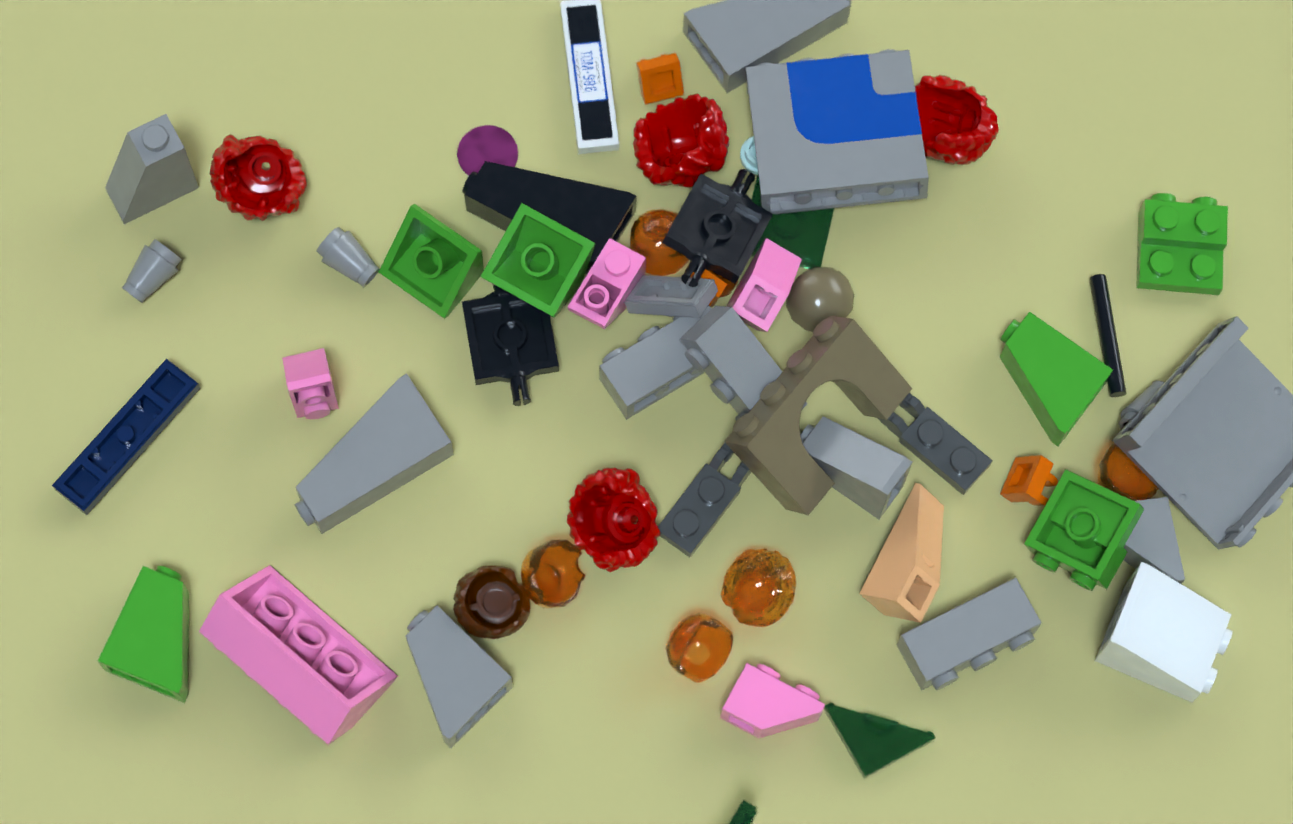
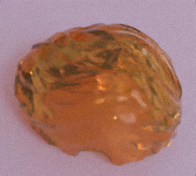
(759, 587)

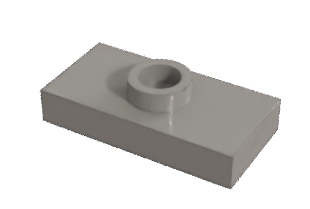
(670, 296)

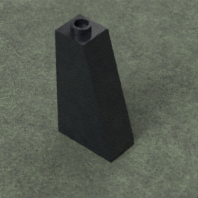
(580, 206)

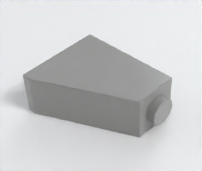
(149, 170)
(857, 465)
(455, 673)

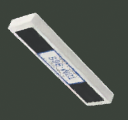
(589, 76)

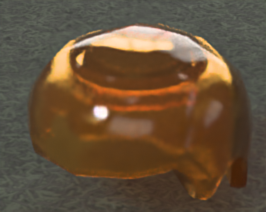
(647, 240)
(1122, 476)
(552, 573)
(699, 647)

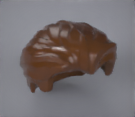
(491, 602)

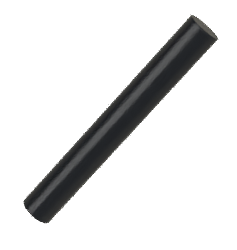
(1107, 334)

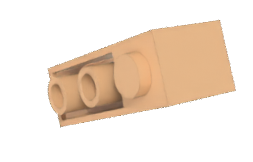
(910, 560)

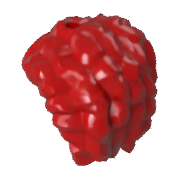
(954, 120)
(681, 141)
(251, 187)
(606, 520)

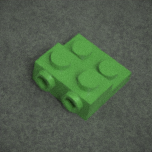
(1181, 245)
(1083, 531)

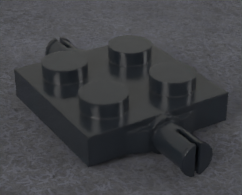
(717, 228)
(509, 341)

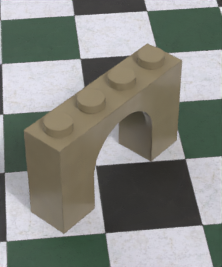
(770, 434)

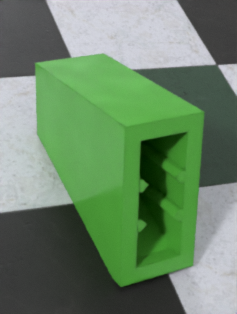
(1052, 374)
(152, 635)

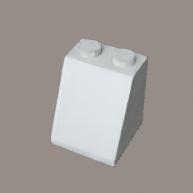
(1165, 635)

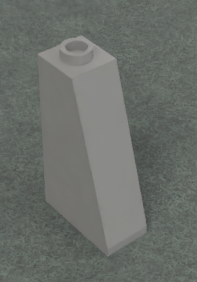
(754, 32)
(375, 457)

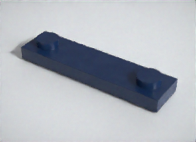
(126, 436)

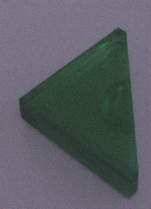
(873, 739)

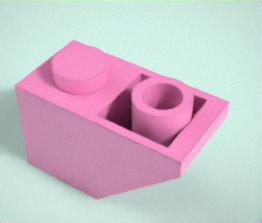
(608, 284)
(765, 285)
(310, 384)
(767, 705)

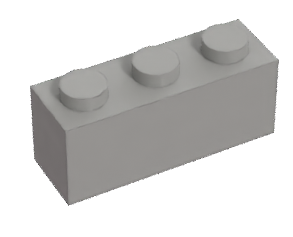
(730, 358)
(649, 367)
(969, 635)

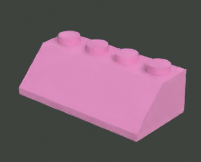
(297, 653)

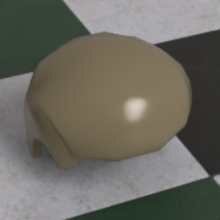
(818, 295)

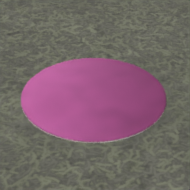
(486, 144)

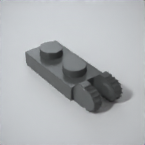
(938, 445)
(702, 504)

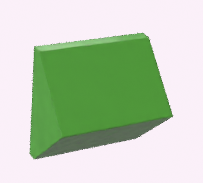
(539, 261)
(432, 262)

